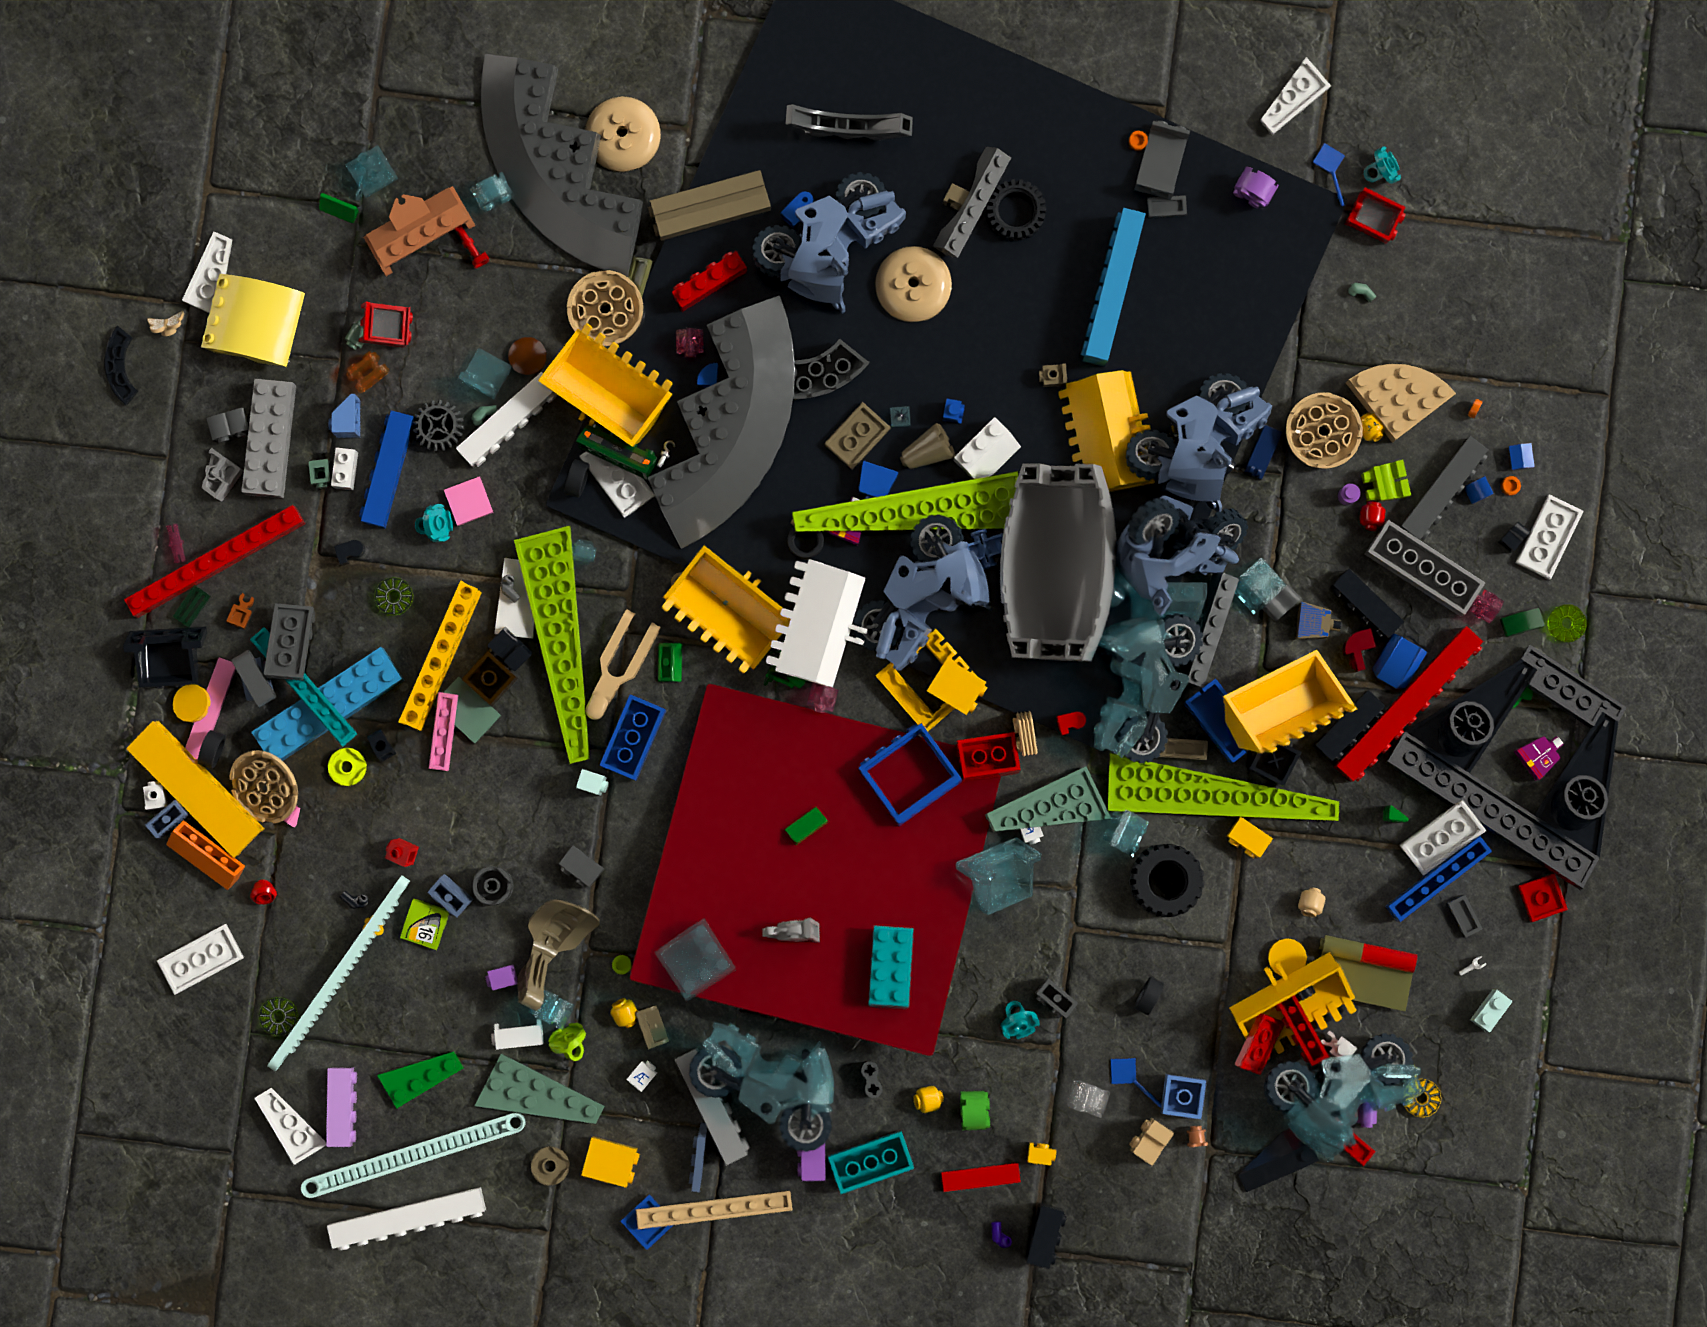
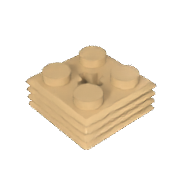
(1026, 740)

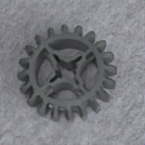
(433, 432)

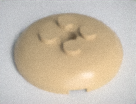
(642, 135)
(604, 289)
(908, 302)
(1337, 417)
(264, 786)

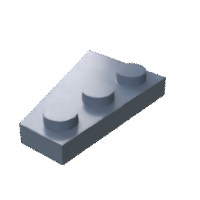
(697, 1159)

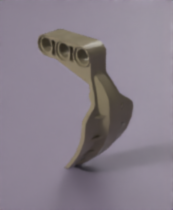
(554, 928)

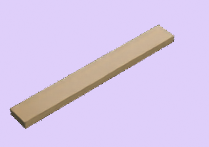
(713, 1210)

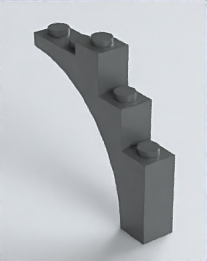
(849, 125)

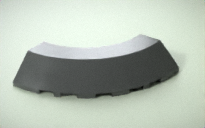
(827, 371)

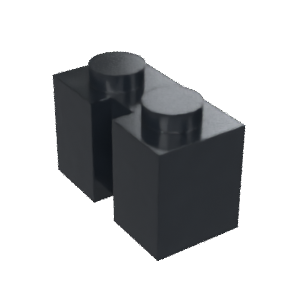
(509, 649)

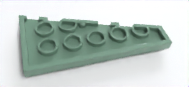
(1058, 803)
(529, 1092)

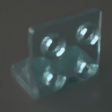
(485, 373)
(1258, 586)

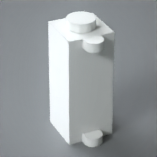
(518, 1036)

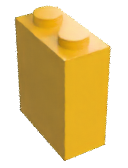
(957, 687)
(610, 1162)

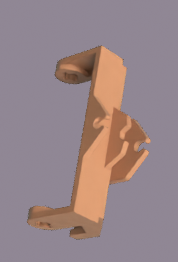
(416, 225)

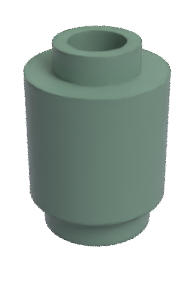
(353, 336)

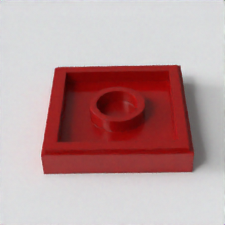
(1542, 897)

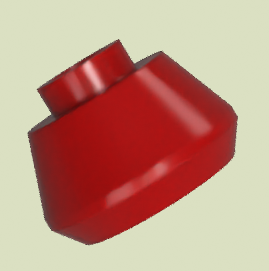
(263, 892)

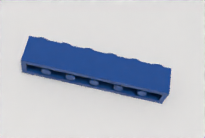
(387, 470)
(1438, 879)

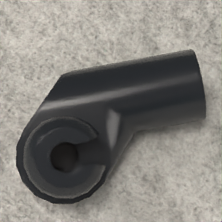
(354, 902)

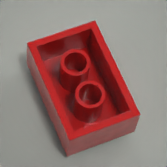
(988, 757)

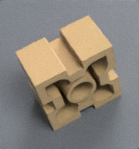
(1151, 1141)

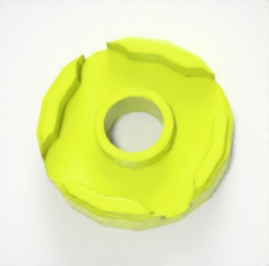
(358, 766)

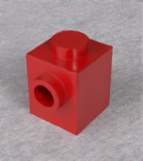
(401, 852)

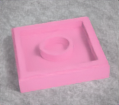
(468, 501)

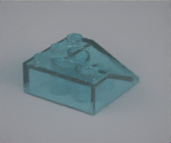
(695, 960)

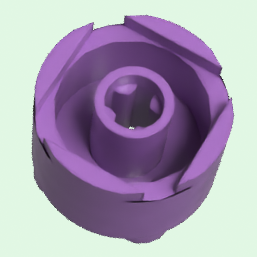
(1255, 187)

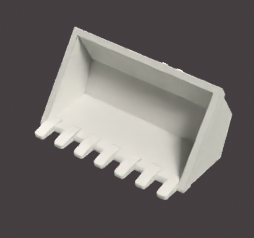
(818, 623)

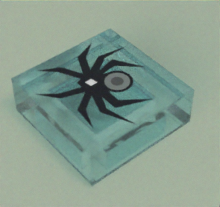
(900, 416)

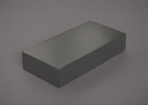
(1163, 207)
(1464, 916)

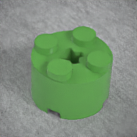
(974, 1110)

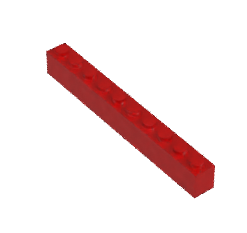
(214, 561)
(1408, 704)

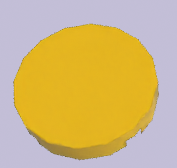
(191, 703)
(1289, 954)

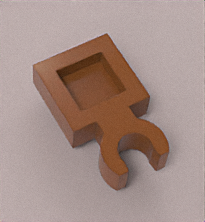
(240, 614)

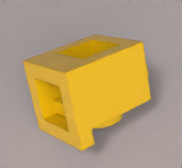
(1041, 1154)

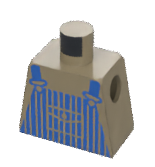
(1314, 622)

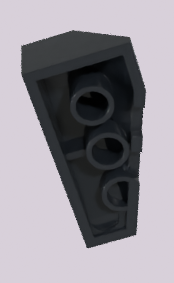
(1277, 1160)

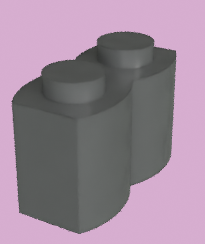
(228, 425)

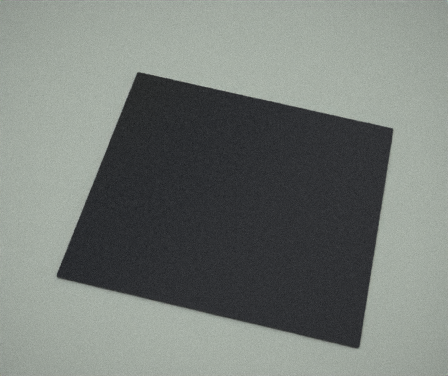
(1198, 303)

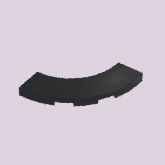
(115, 366)

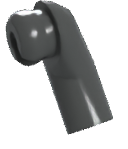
(507, 585)

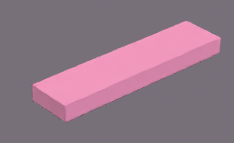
(443, 731)

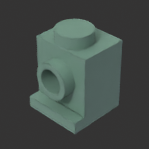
(317, 467)

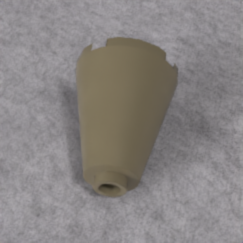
(928, 448)

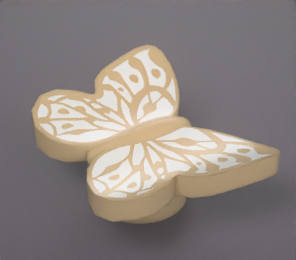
(168, 326)

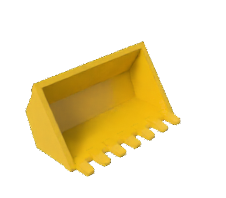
(607, 386)
(1104, 422)
(742, 625)
(1285, 704)
(1327, 981)

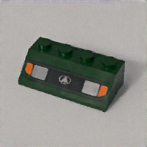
(616, 451)

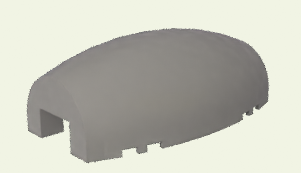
(1058, 562)

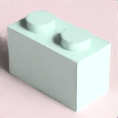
(592, 782)
(1491, 1010)

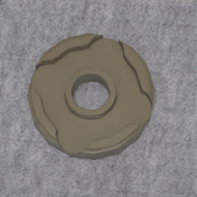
(550, 1177)

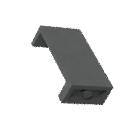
(1162, 159)

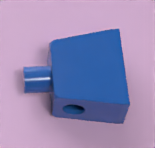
(876, 480)

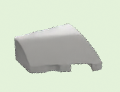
(220, 475)

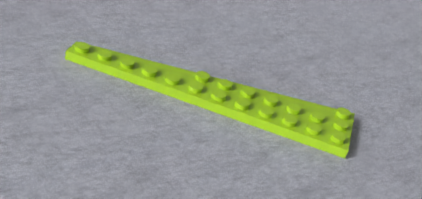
(970, 503)
(551, 591)
(1175, 790)

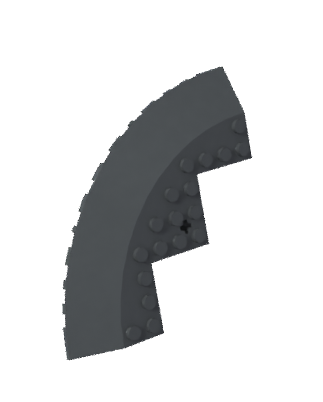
(544, 171)
(741, 425)

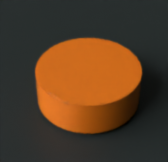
(1138, 140)
(1475, 407)
(1510, 485)

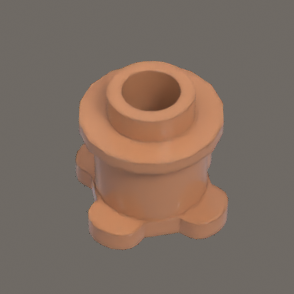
(1196, 1136)

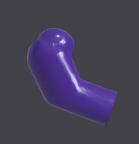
(998, 1237)

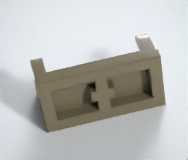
(652, 1027)

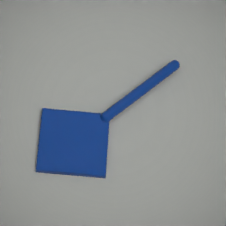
(1329, 160)
(1124, 1072)

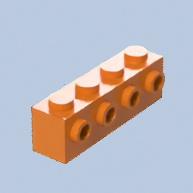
(205, 855)

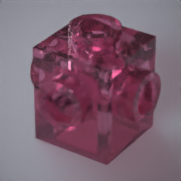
(689, 342)
(1487, 606)
(822, 698)

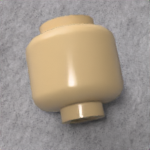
(1311, 902)

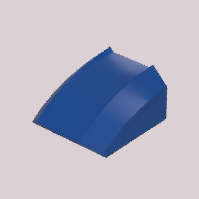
(1398, 661)

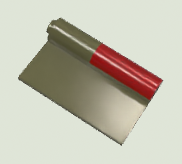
(1373, 972)

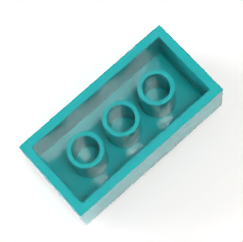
(890, 967)
(871, 1162)

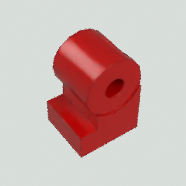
(1072, 720)

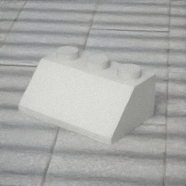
(987, 450)

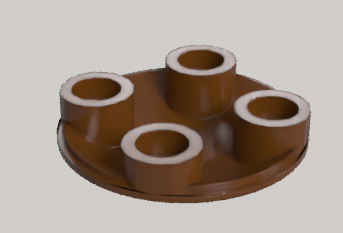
(527, 355)

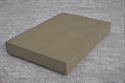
(857, 436)

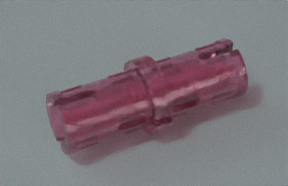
(176, 543)

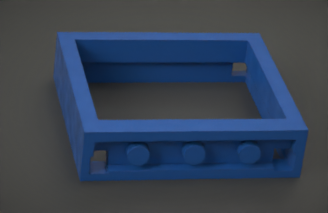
(897, 743)

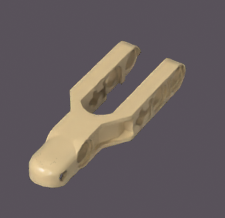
(608, 684)

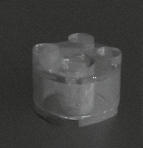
(1088, 1098)

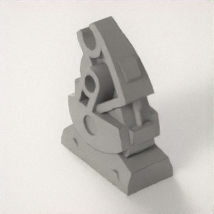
(794, 931)

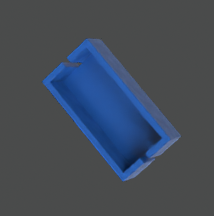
(1210, 714)

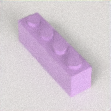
(340, 1107)

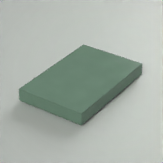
(473, 713)

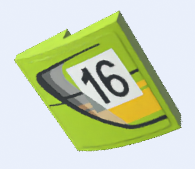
(425, 924)

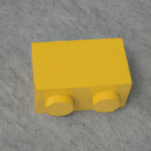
(1249, 838)

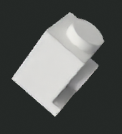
(158, 802)

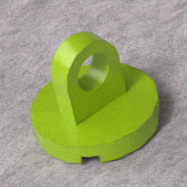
(568, 1039)

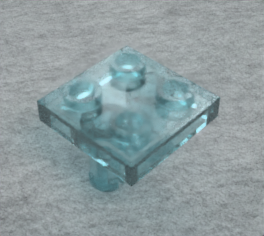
(371, 171)
(1128, 832)

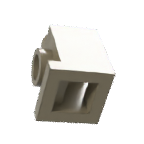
(956, 197)
(1059, 380)

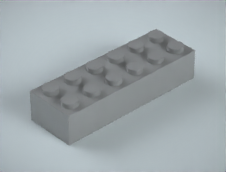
(269, 438)
(1424, 568)
(715, 1114)

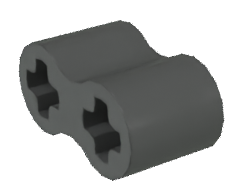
(1281, 603)
(871, 1079)

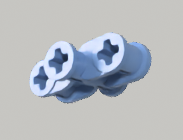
(990, 547)

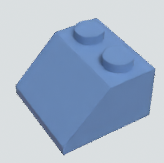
(346, 418)

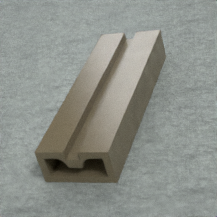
(709, 205)

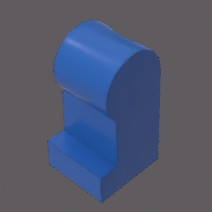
(788, 213)

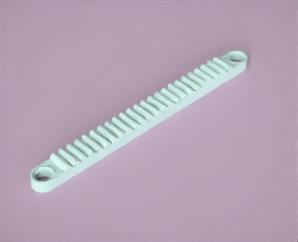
(337, 976)
(413, 1155)

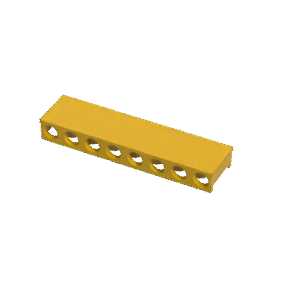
(440, 656)
(195, 788)

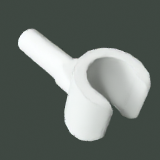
(1474, 965)

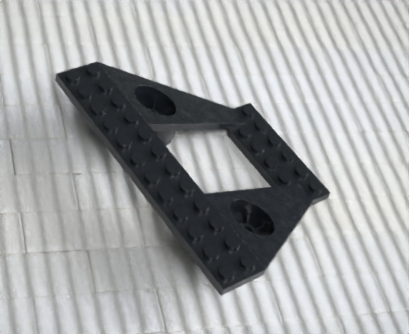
(1556, 834)

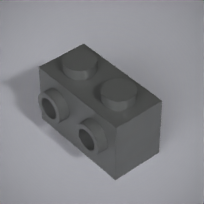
(581, 866)
(1056, 998)

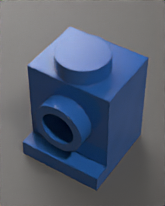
(953, 411)

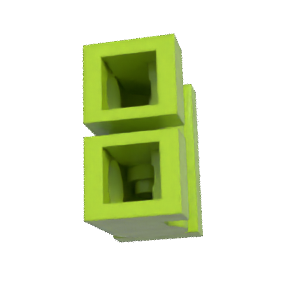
(1384, 482)

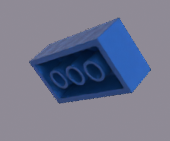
(633, 737)

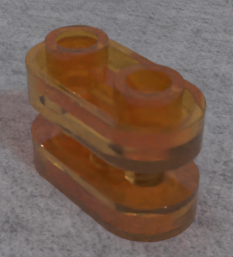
(368, 361)

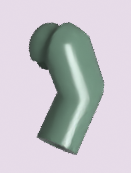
(1359, 288)
(481, 412)

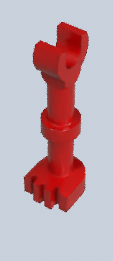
(478, 259)

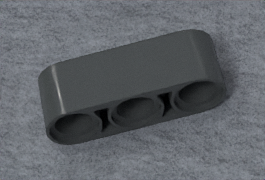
(253, 678)

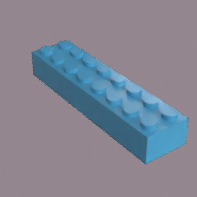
(1115, 282)
(346, 692)

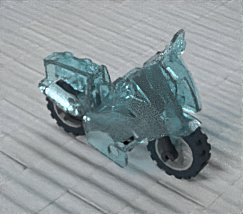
(1137, 655)
(770, 1083)
(1327, 1120)

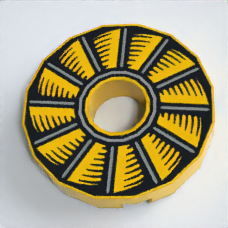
(1430, 1105)

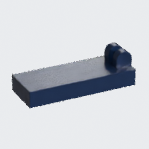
(1263, 452)

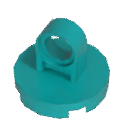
(1385, 165)
(436, 523)
(1020, 1023)

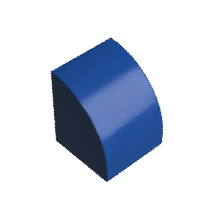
(708, 376)
(1478, 490)

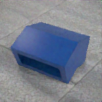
(1521, 456)

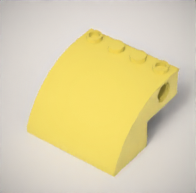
(252, 319)

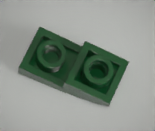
(1522, 622)

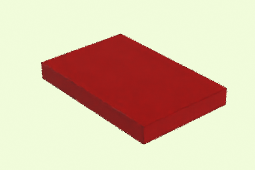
(1259, 1043)

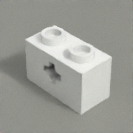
(344, 469)

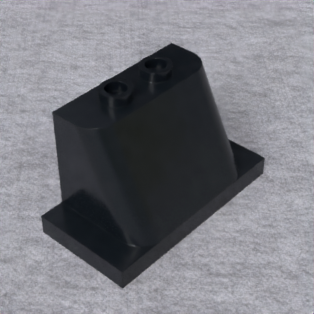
(166, 655)

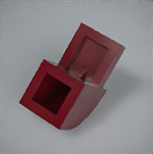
(1355, 644)

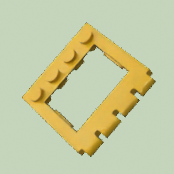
(906, 695)

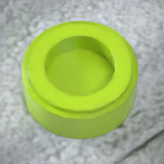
(622, 964)

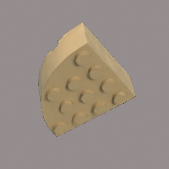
(1399, 395)

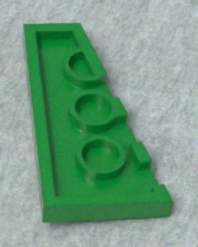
(417, 1078)

